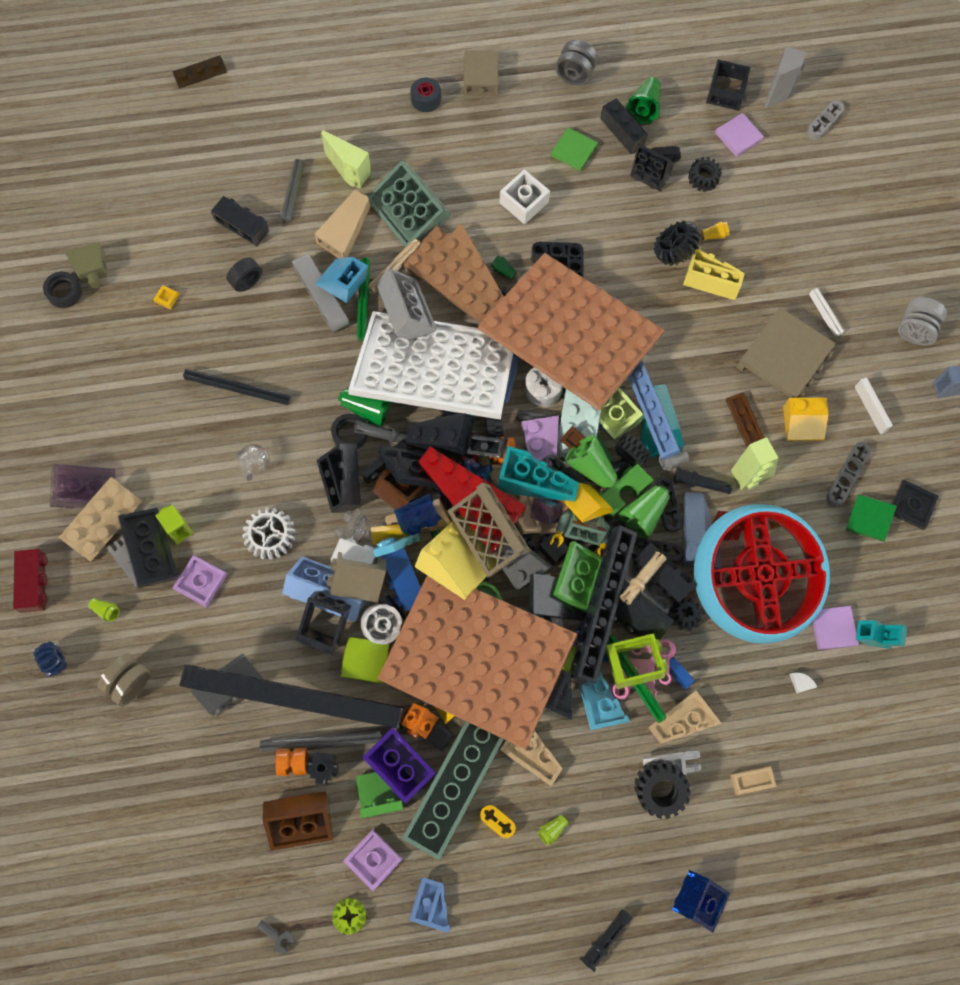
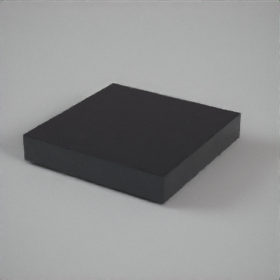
(914, 504)

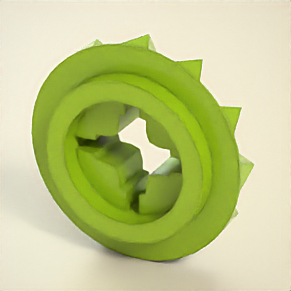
(356, 923)

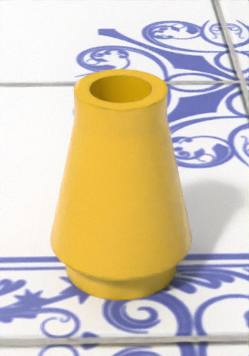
(716, 231)

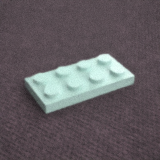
(581, 416)

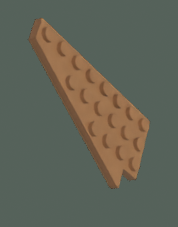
(455, 271)

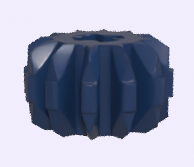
(50, 659)

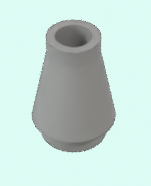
(674, 461)

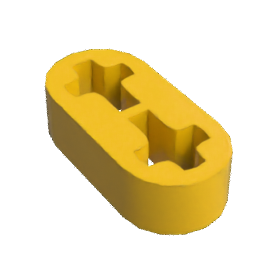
(494, 825)

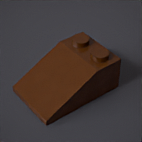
(395, 493)

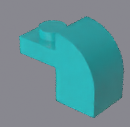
(880, 635)

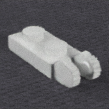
(678, 759)

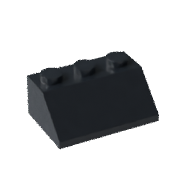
(641, 617)

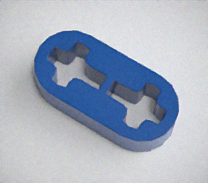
(680, 673)

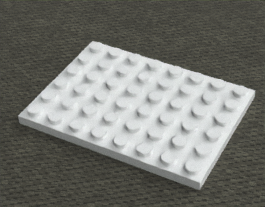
(442, 370)

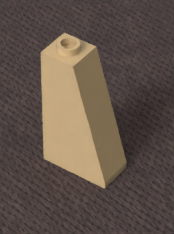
(344, 225)

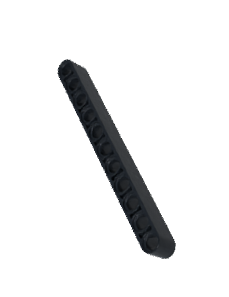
(292, 696)

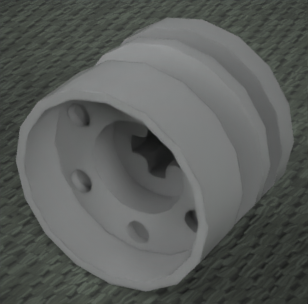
(922, 321)

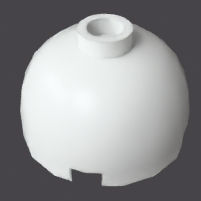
(381, 623)

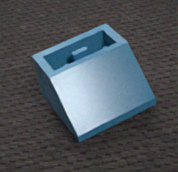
(343, 277)

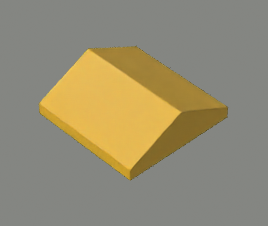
(588, 504)

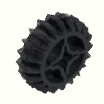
(677, 243)

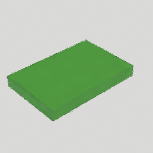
(578, 576)

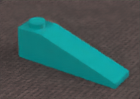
(646, 436)

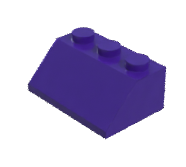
(399, 765)

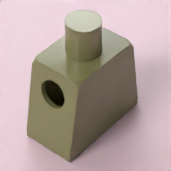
(89, 263)

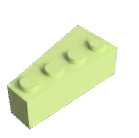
(755, 464)

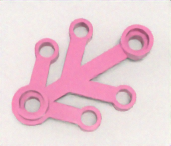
(648, 666)

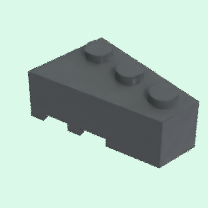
(521, 568)

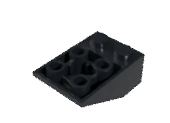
(651, 168)

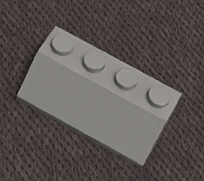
(405, 305)

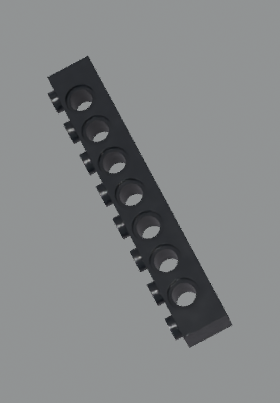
(602, 606)

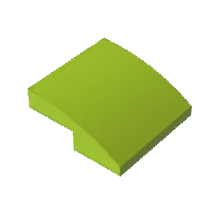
(363, 660)

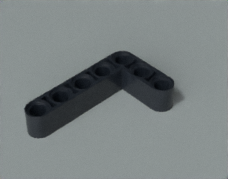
(565, 250)

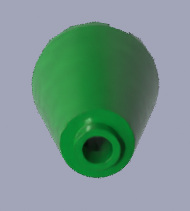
(645, 102)
(367, 408)

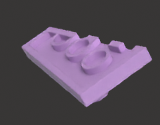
(541, 436)

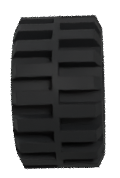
(662, 805)

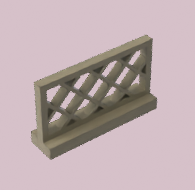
(503, 522)

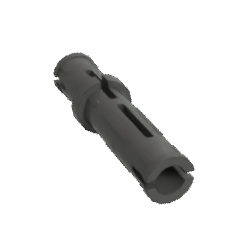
(391, 435)

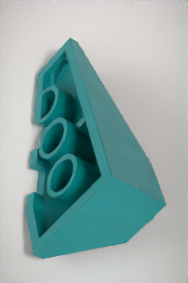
(529, 477)

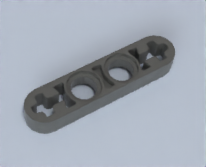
(849, 474)

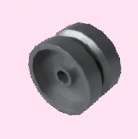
(576, 62)

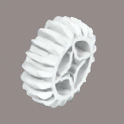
(254, 528)

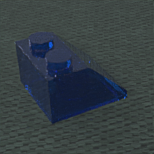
(701, 900)

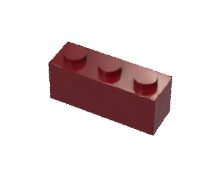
(29, 581)

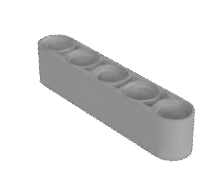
(323, 300)

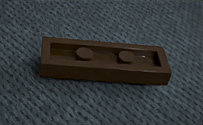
(199, 71)

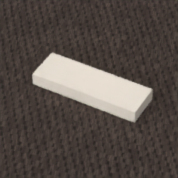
(873, 406)

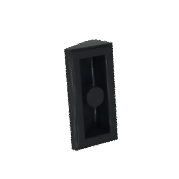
(486, 445)

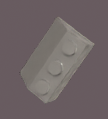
(785, 76)

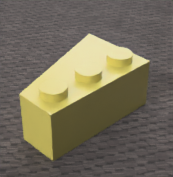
(713, 276)

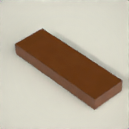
(744, 418)

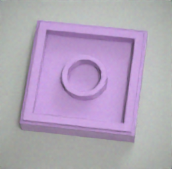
(739, 134)
(200, 581)
(835, 628)
(373, 860)

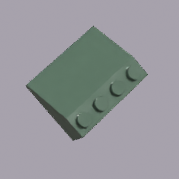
(408, 204)

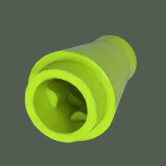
(105, 610)
(551, 830)

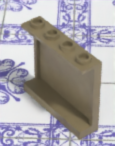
(787, 354)

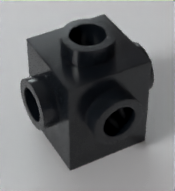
(318, 761)

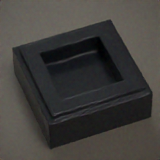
(440, 736)

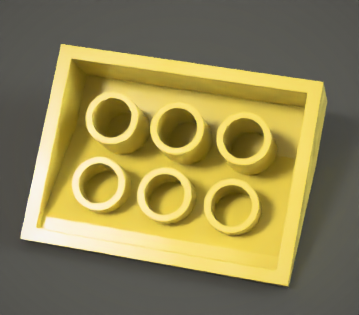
(453, 562)

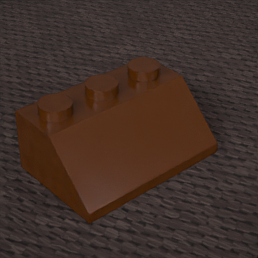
(297, 820)

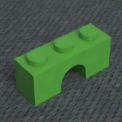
(634, 480)

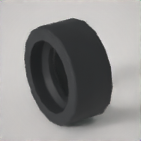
(244, 274)
(57, 278)
(344, 419)

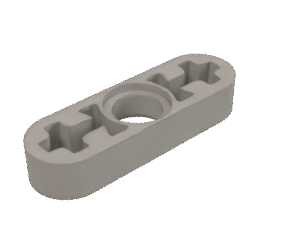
(826, 113)

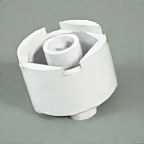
(542, 389)

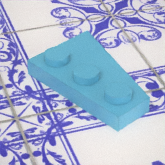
(390, 545)
(601, 706)

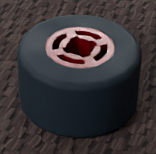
(425, 94)

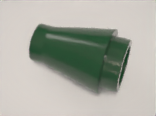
(503, 267)

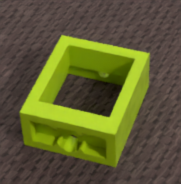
(631, 644)

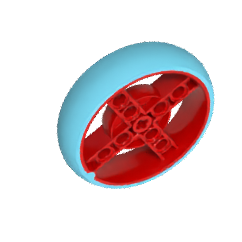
(814, 567)

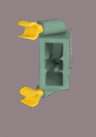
(591, 531)

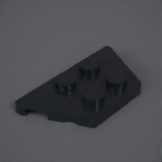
(405, 466)
(561, 696)

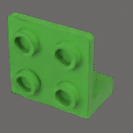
(376, 796)

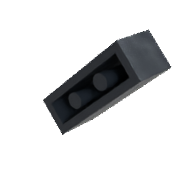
(623, 125)
(240, 220)

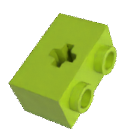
(174, 524)

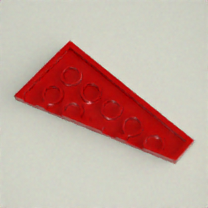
(458, 483)

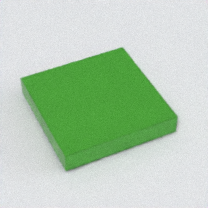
(574, 149)

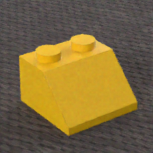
(805, 419)

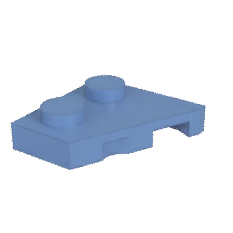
(430, 905)

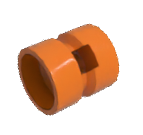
(291, 761)

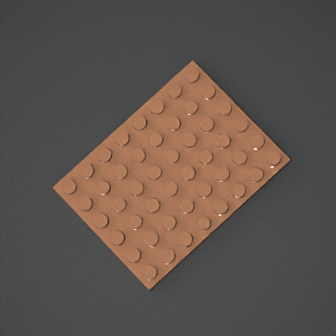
(571, 331)
(478, 660)

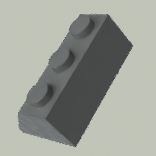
(217, 703)

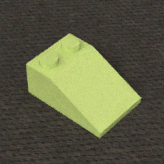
(348, 159)

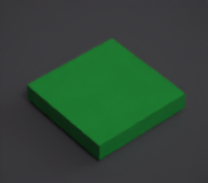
(871, 518)

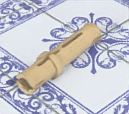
(638, 584)

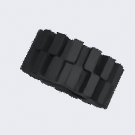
(710, 167)
(494, 427)
(632, 450)

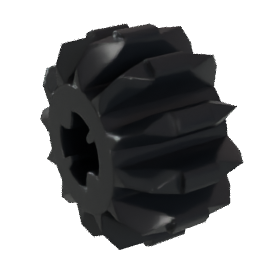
(694, 614)

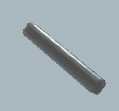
(292, 190)

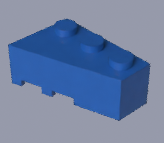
(402, 578)

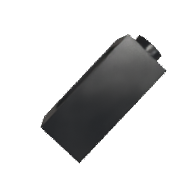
(723, 97)
(317, 639)

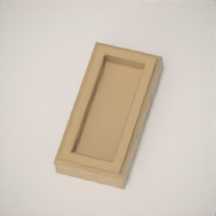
(753, 780)

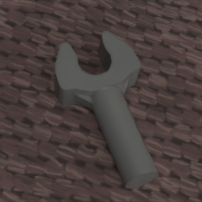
(276, 936)

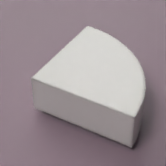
(802, 682)

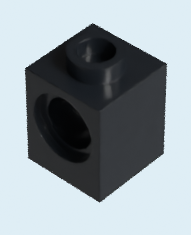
(552, 552)

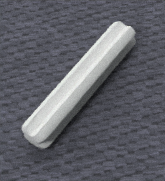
(826, 312)

